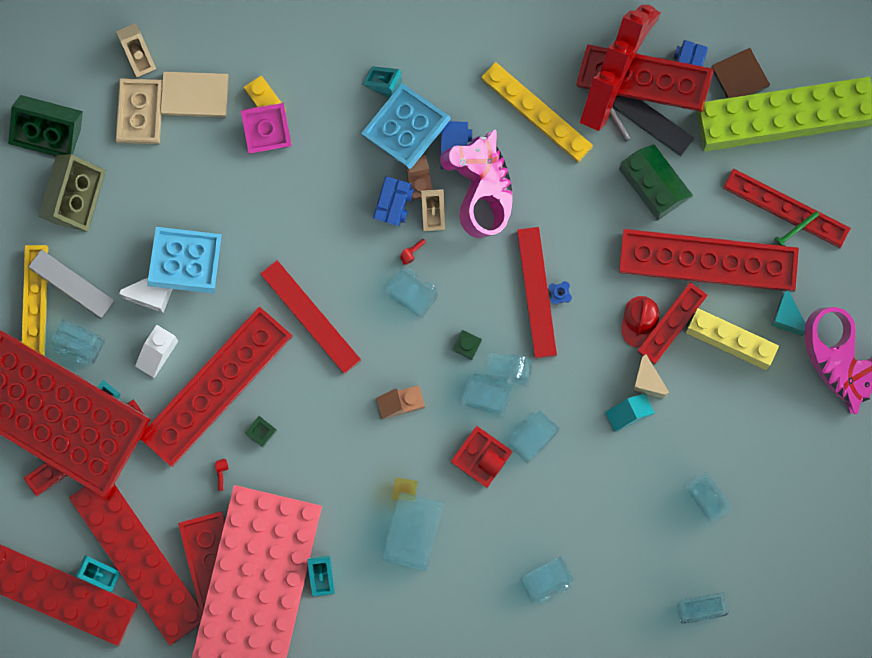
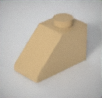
(136, 50)

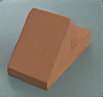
(419, 177)
(400, 402)

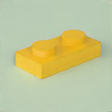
(261, 93)

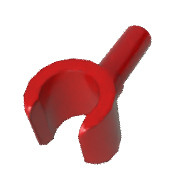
(407, 256)
(221, 465)

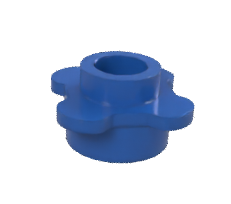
(564, 297)

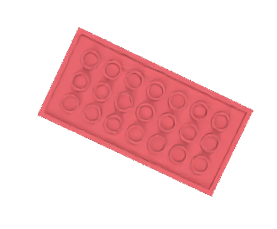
(257, 576)

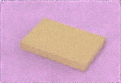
(194, 94)
(139, 111)

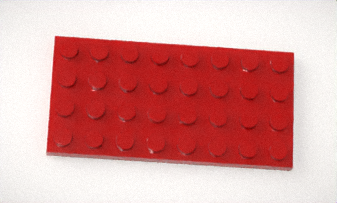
(65, 417)

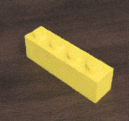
(732, 339)

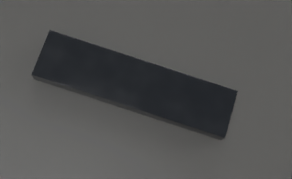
(654, 123)

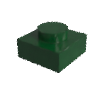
(467, 344)
(260, 431)

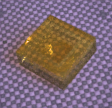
(404, 485)

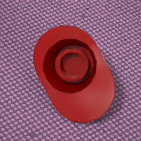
(639, 320)

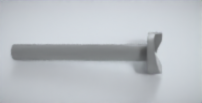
(619, 124)

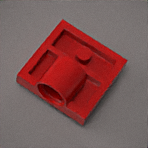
(481, 457)

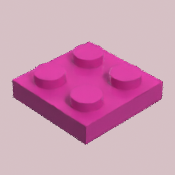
(266, 127)

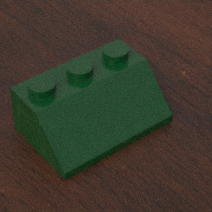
(44, 126)
(655, 181)

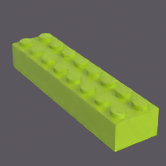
(786, 114)

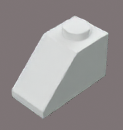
(147, 296)
(156, 351)

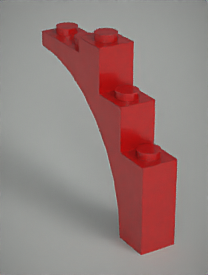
(619, 56)

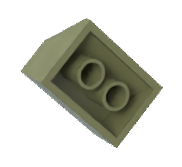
(72, 192)

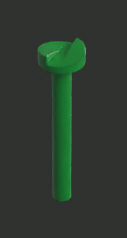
(781, 241)

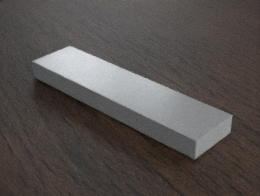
(71, 284)

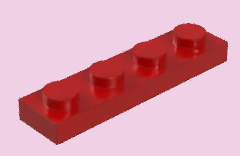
(672, 323)

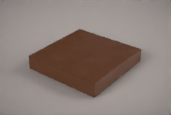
(740, 75)

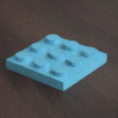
(406, 126)
(184, 260)

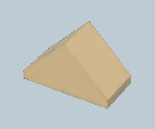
(433, 210)
(649, 381)

